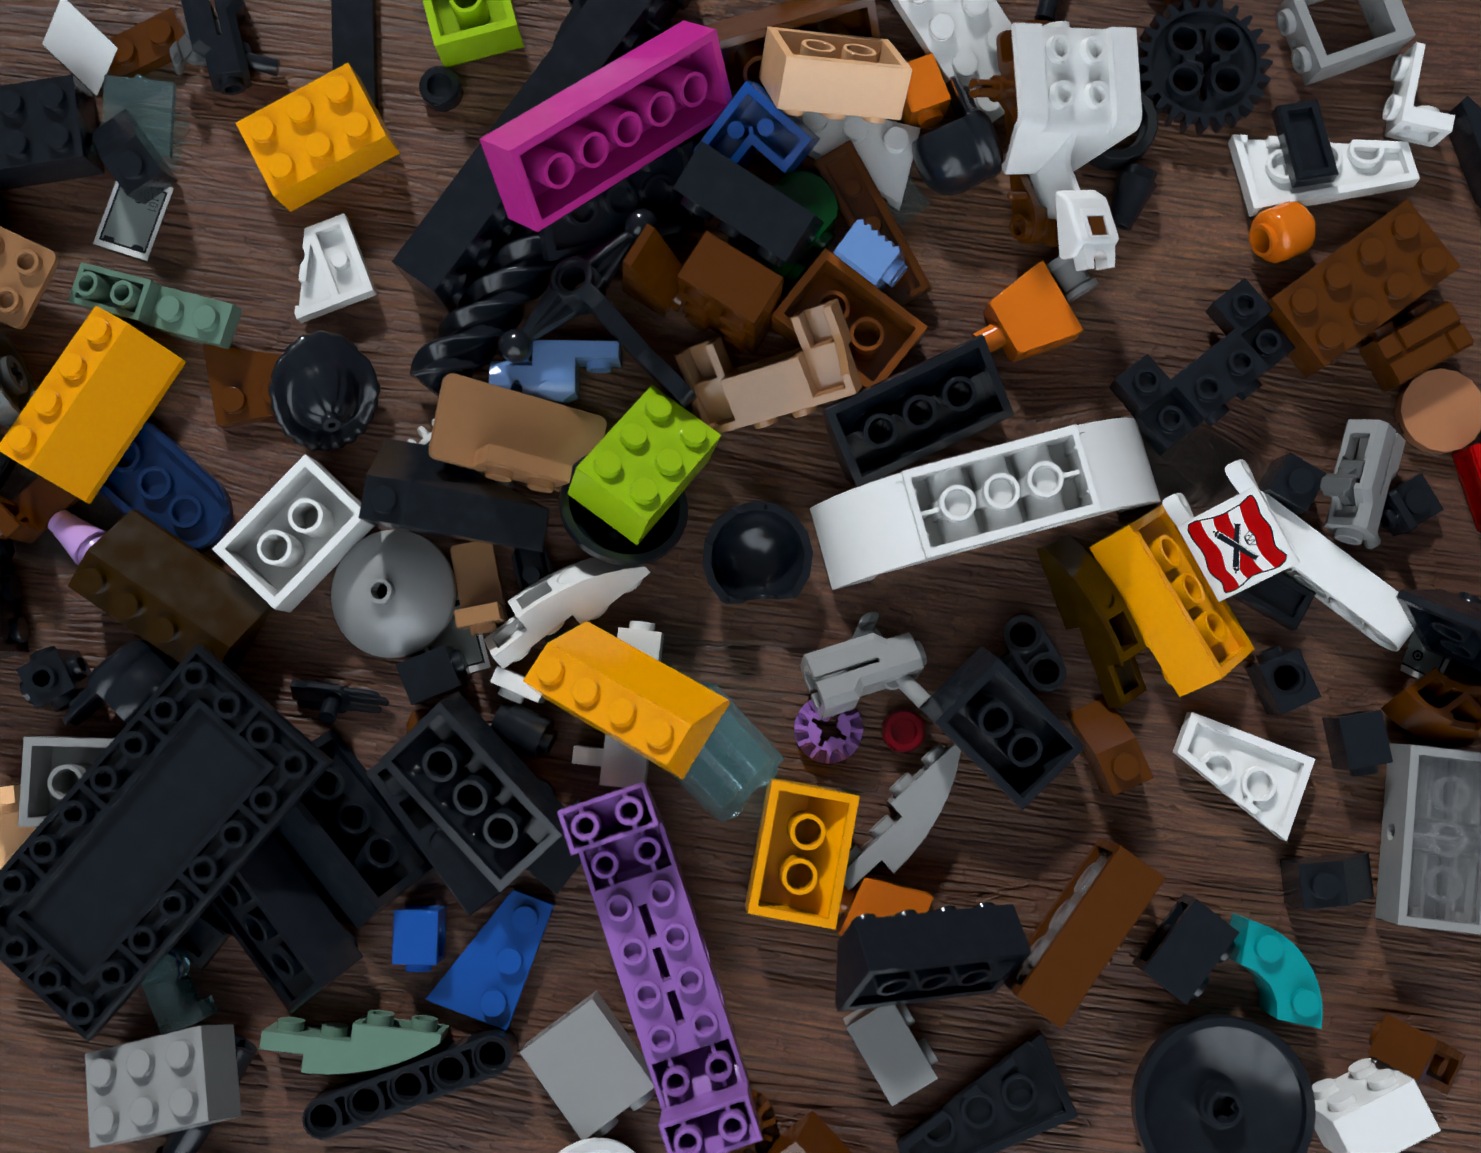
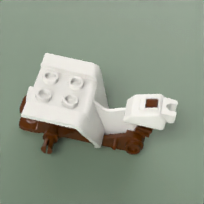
(1063, 104)

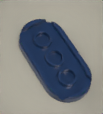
(170, 489)

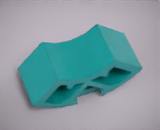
(1280, 972)

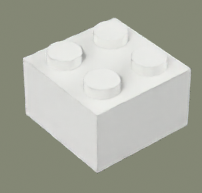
(1371, 1110)

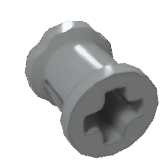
(1072, 282)

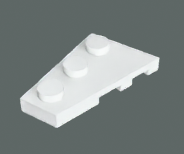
(882, 147)

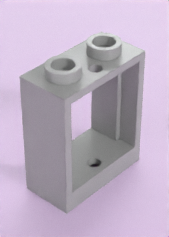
(1386, 22)

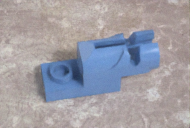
(556, 368)

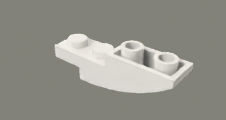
(542, 608)

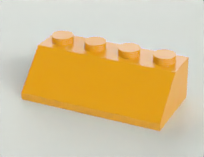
(91, 404)
(1172, 602)
(628, 696)

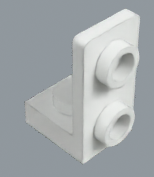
(1404, 121)

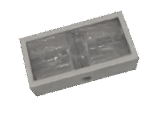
(1431, 840)

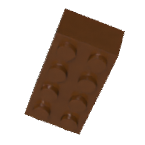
(1360, 287)

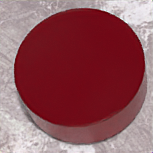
(903, 731)

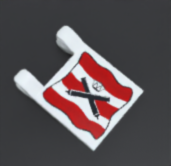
(1235, 540)

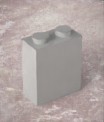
(590, 1067)

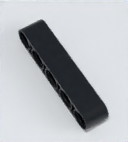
(395, 1096)

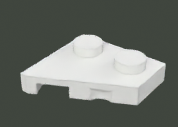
(332, 269)

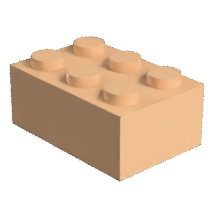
(834, 74)

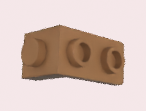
(478, 588)

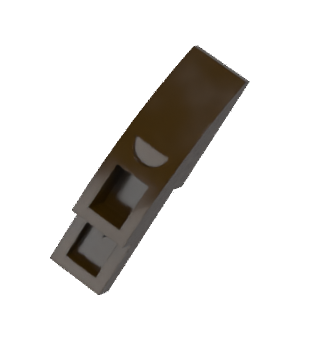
(1095, 606)

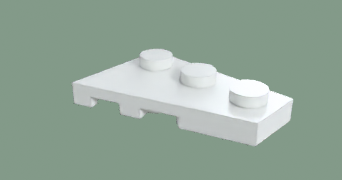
(1247, 769)

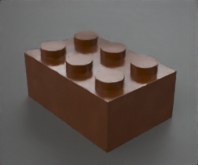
(729, 293)

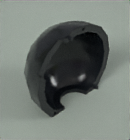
(757, 554)

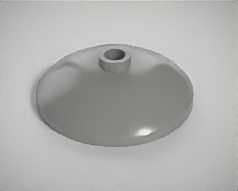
(417, 597)

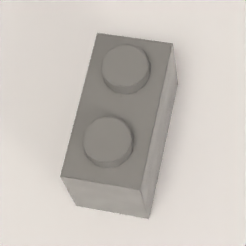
(891, 1050)

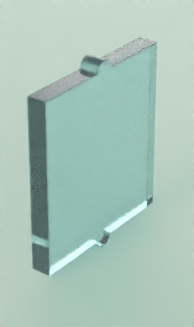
(149, 104)

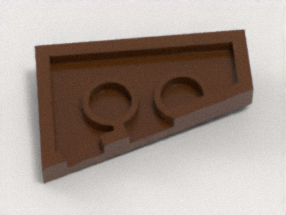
(239, 384)

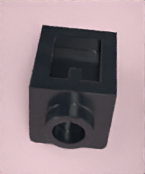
(1409, 505)

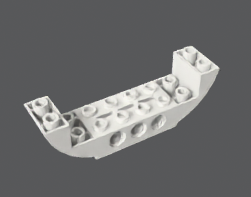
(983, 499)

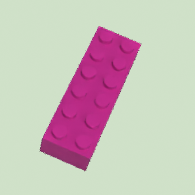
(608, 125)

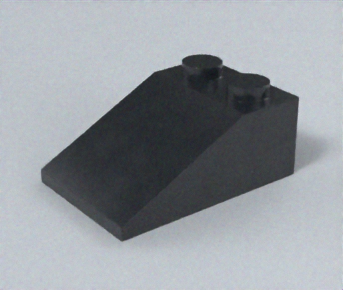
(1446, 623)

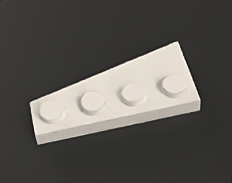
(1362, 166)

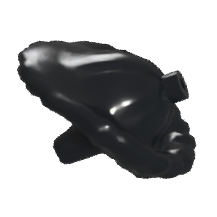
(323, 391)

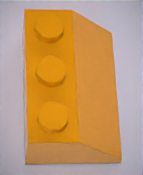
(801, 853)

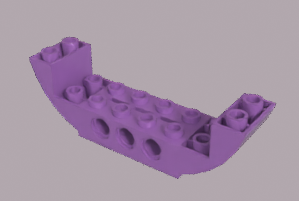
(664, 971)

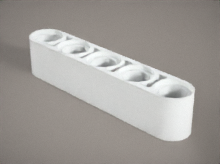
(1343, 582)

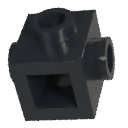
(53, 678)

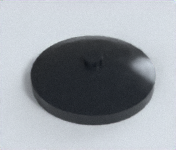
(1222, 1090)

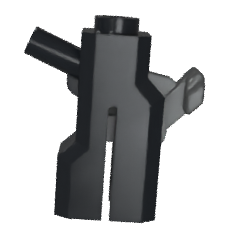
(219, 46)

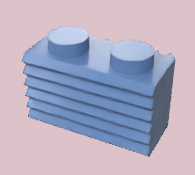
(872, 255)

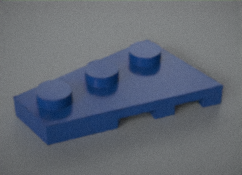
(497, 963)

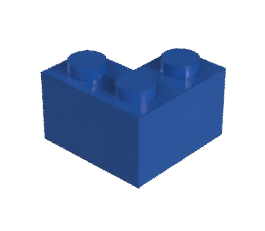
(756, 124)

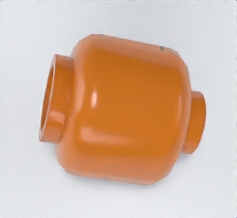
(1282, 232)

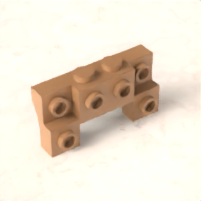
(776, 384)

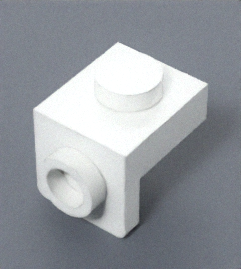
(513, 687)

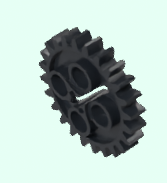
(1238, 68)

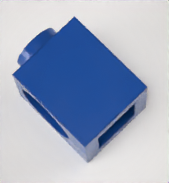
(419, 936)

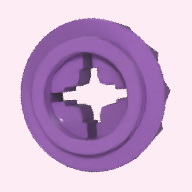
(834, 749)

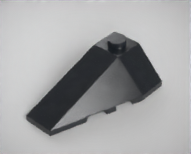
(443, 499)

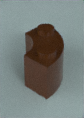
(1438, 710)

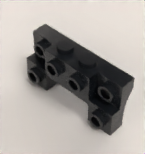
(1199, 393)

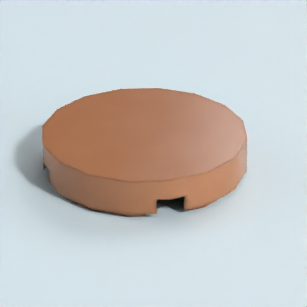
(1439, 411)

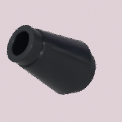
(1131, 193)

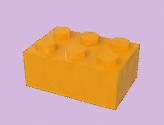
(317, 138)

